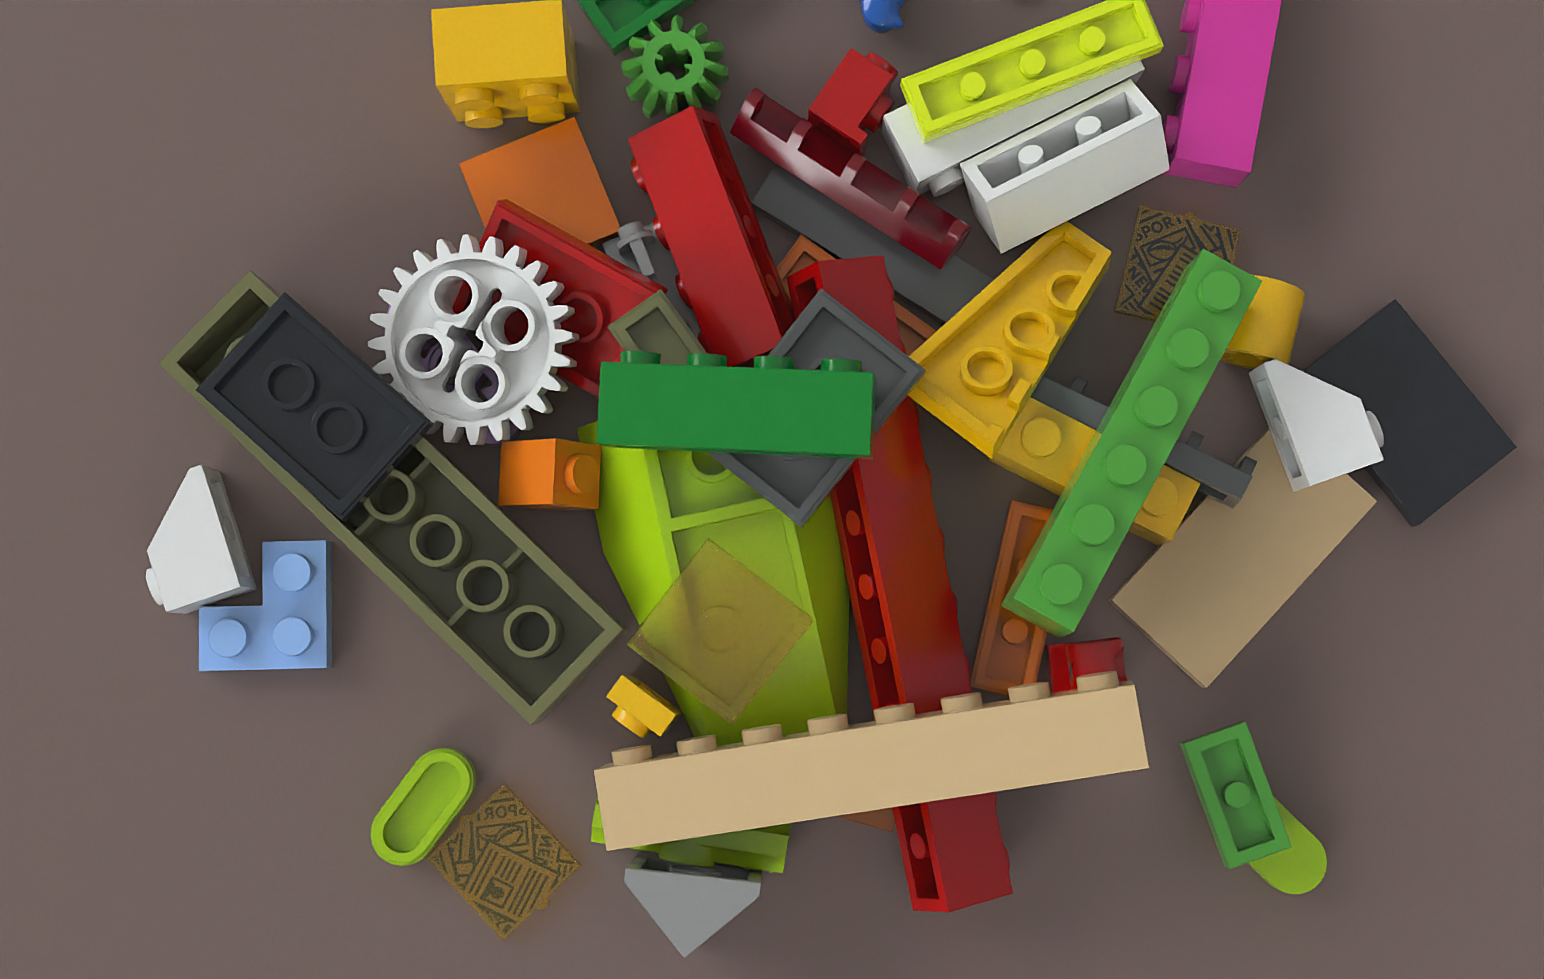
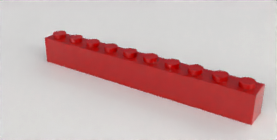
(907, 608)

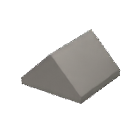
(690, 899)

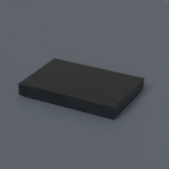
(315, 407)
(1429, 419)

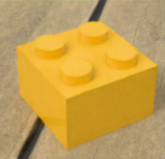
(506, 62)

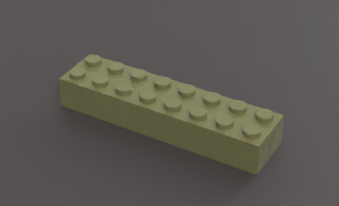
(438, 545)

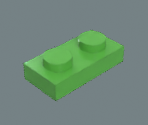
(1235, 795)

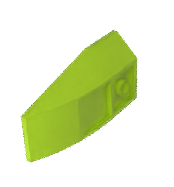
(657, 517)

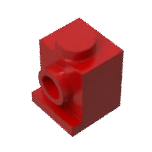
(854, 99)

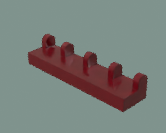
(849, 179)

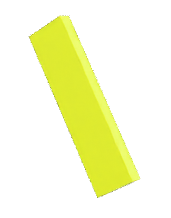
(1030, 66)

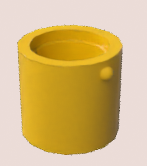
(1267, 326)

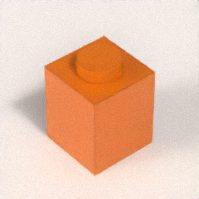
(549, 475)

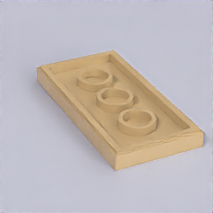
(1237, 564)

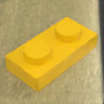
(641, 707)

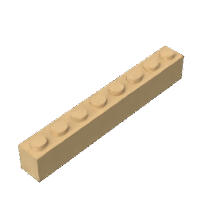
(871, 764)

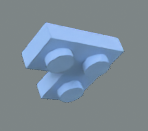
(291, 624)

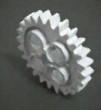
(424, 312)

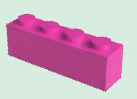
(1219, 88)

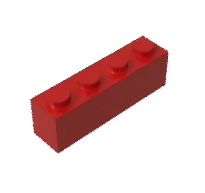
(712, 236)

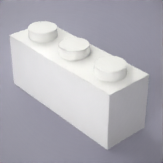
(1066, 165)

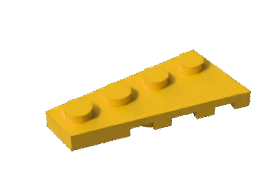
(1005, 338)

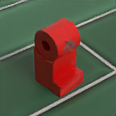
(1081, 658)

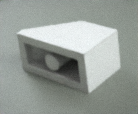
(1315, 425)
(198, 548)

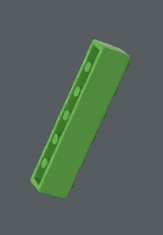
(1131, 444)

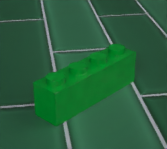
(737, 408)

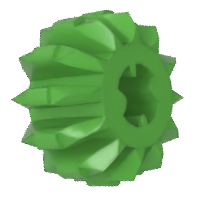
(689, 53)

